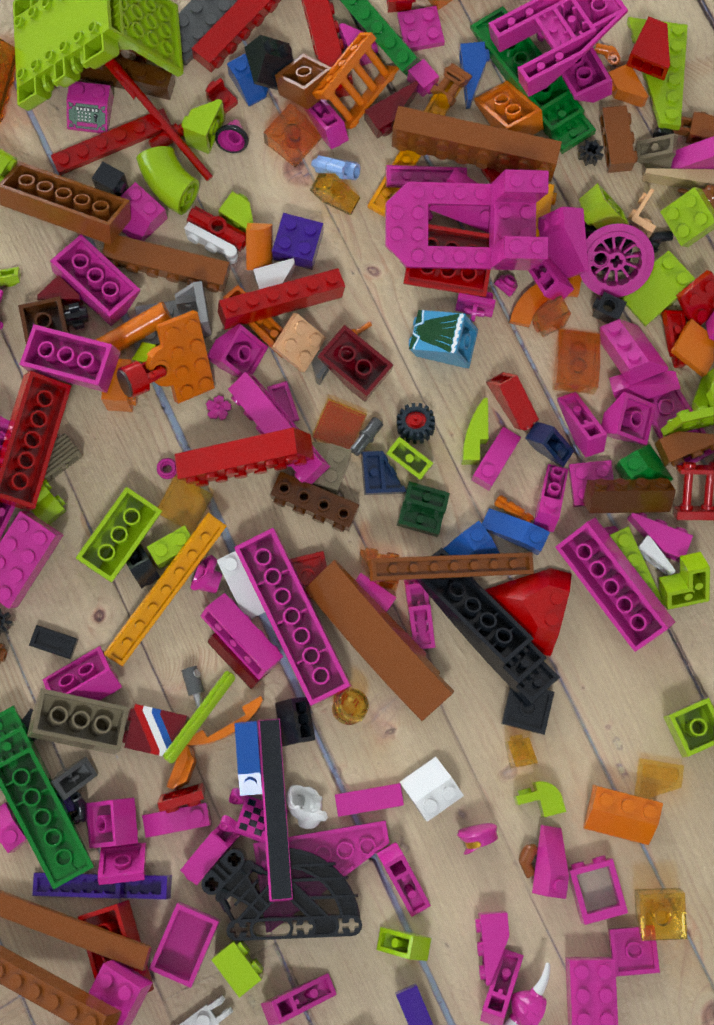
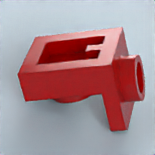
(217, 90)

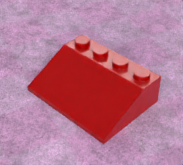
(452, 280)

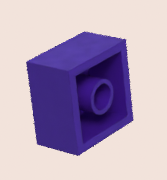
(298, 239)

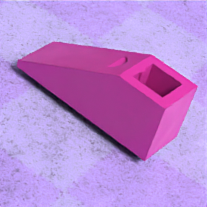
(551, 498)
(671, 541)
(493, 937)

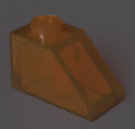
(551, 317)

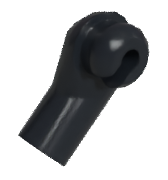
(658, 237)
(81, 806)

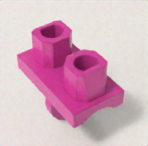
(475, 305)

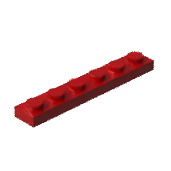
(107, 143)

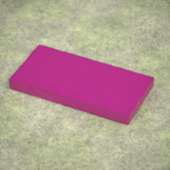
(667, 407)

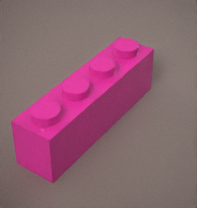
(241, 636)

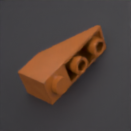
(683, 444)

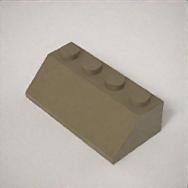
(78, 721)

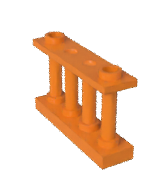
(338, 75)

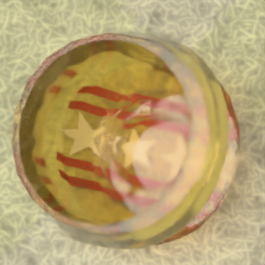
(350, 706)

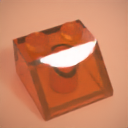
(291, 135)

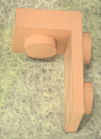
(642, 224)

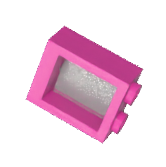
(596, 887)

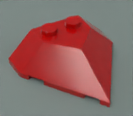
(536, 604)

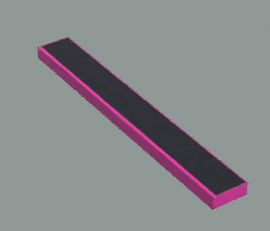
(274, 811)

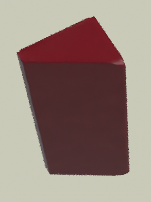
(233, 661)

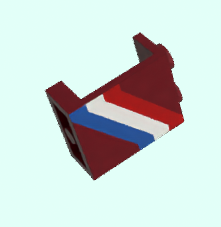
(152, 729)

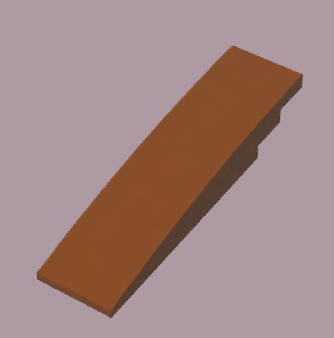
(379, 640)

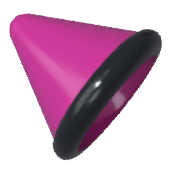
(232, 137)

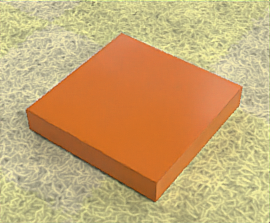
(695, 348)

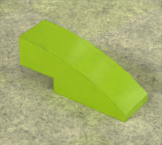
(476, 435)

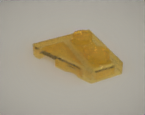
(657, 778)

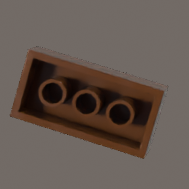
(45, 313)

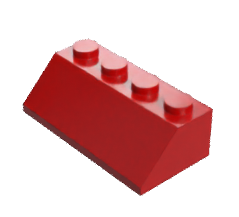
(119, 920)

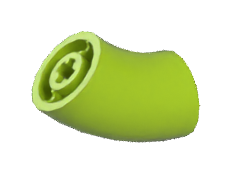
(168, 178)

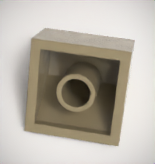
(338, 459)

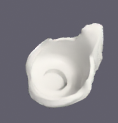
(306, 806)

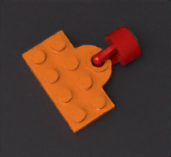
(176, 362)

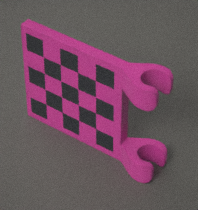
(250, 819)

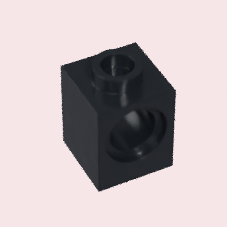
(615, 303)

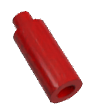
(163, 139)

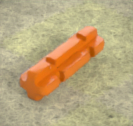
(513, 509)

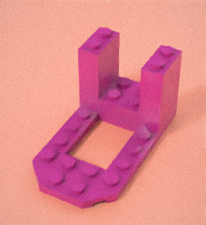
(511, 223)

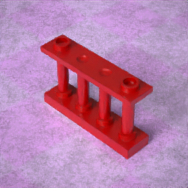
(686, 510)

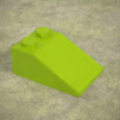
(660, 289)

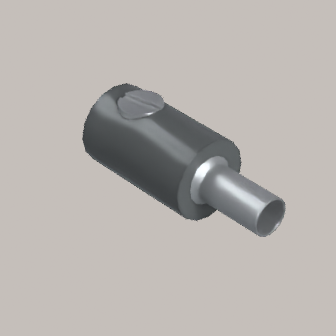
(193, 683)

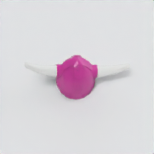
(530, 1006)

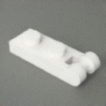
(211, 242)

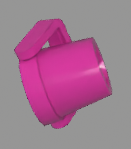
(206, 576)

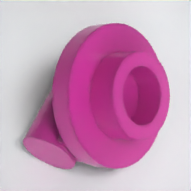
(507, 284)

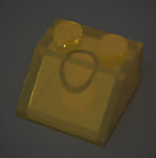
(661, 913)

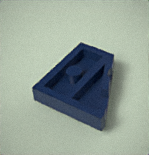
(379, 475)

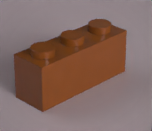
(617, 139)

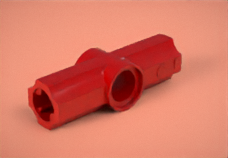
(208, 222)

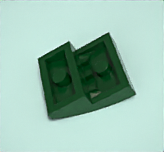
(423, 509)

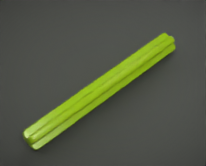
(198, 717)

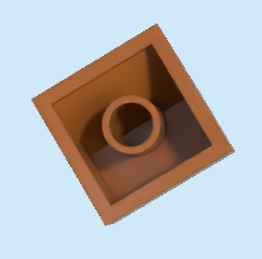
(300, 79)

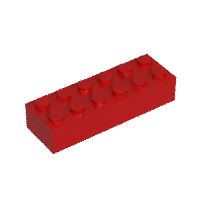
(31, 439)
(244, 457)

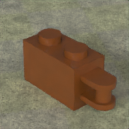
(699, 127)

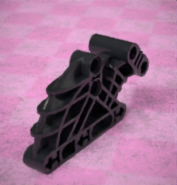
(236, 882)

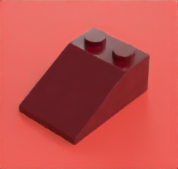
(355, 363)

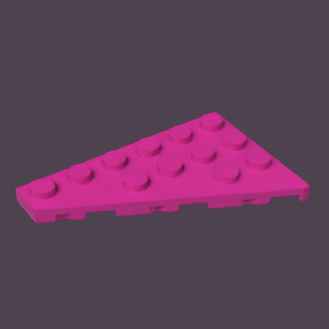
(345, 846)

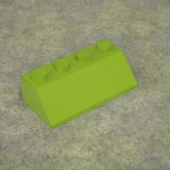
(118, 534)

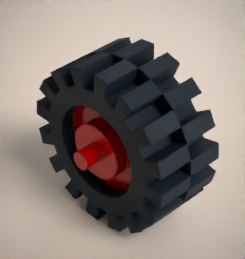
(415, 423)

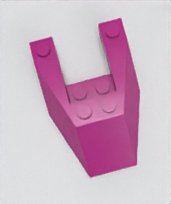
(566, 25)

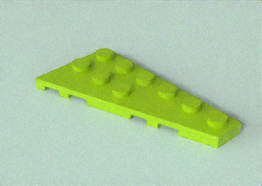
(666, 94)

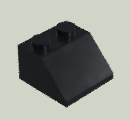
(266, 59)

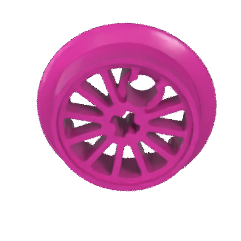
(633, 280)

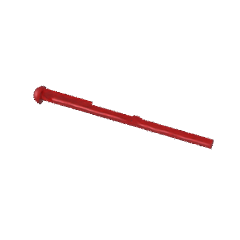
(134, 91)

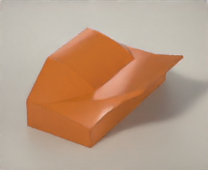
(183, 769)

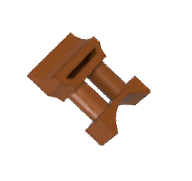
(459, 78)

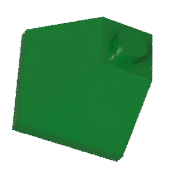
(642, 464)

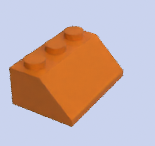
(622, 815)

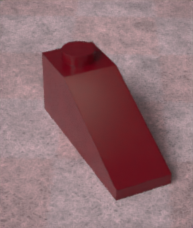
(382, 114)

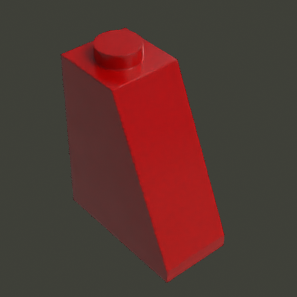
(651, 49)
(513, 400)

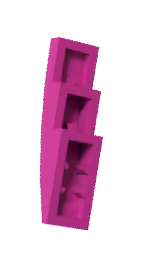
(419, 614)

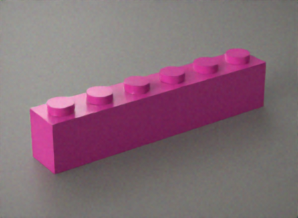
(270, 417)

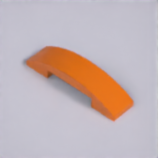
(250, 710)

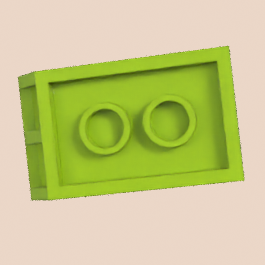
(702, 413)

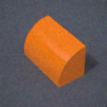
(259, 245)

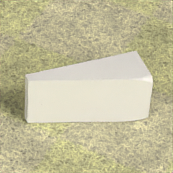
(654, 556)

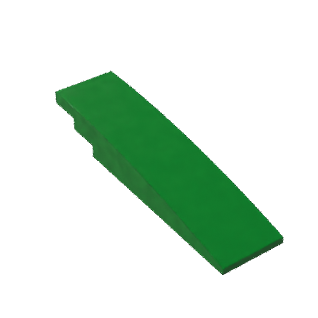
(561, 113)
(38, 804)

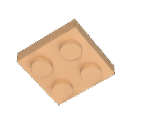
(298, 342)

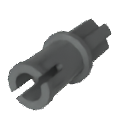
(366, 436)

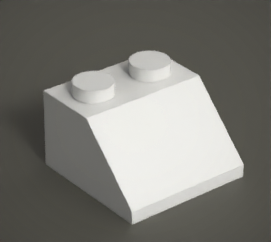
(431, 789)

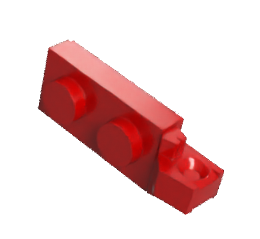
(674, 323)

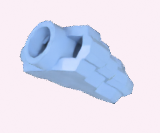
(342, 168)

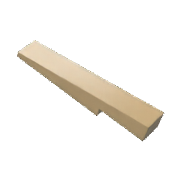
(679, 177)

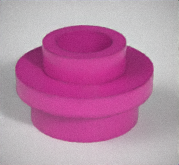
(162, 464)

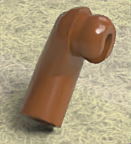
(526, 858)

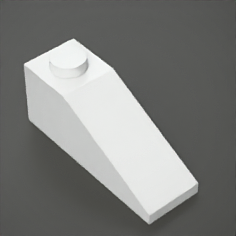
(240, 585)

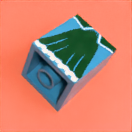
(443, 337)

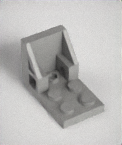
(186, 300)

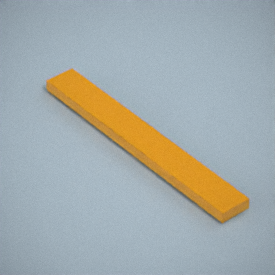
(437, 105)
(165, 589)

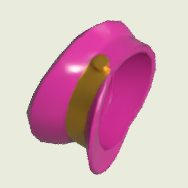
(478, 836)

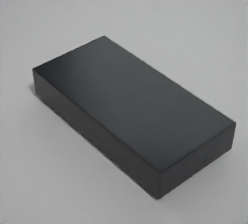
(53, 642)

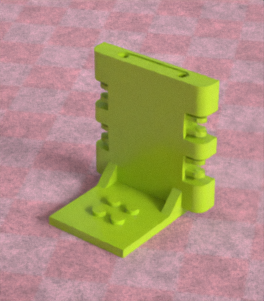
(65, 35)

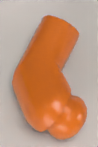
(609, 52)

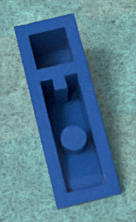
(473, 61)
(516, 531)
(248, 758)

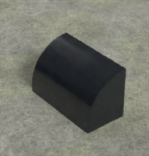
(295, 721)

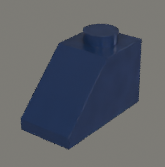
(549, 443)

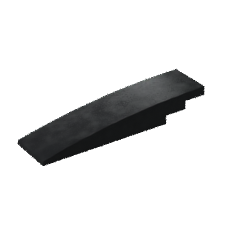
(493, 634)

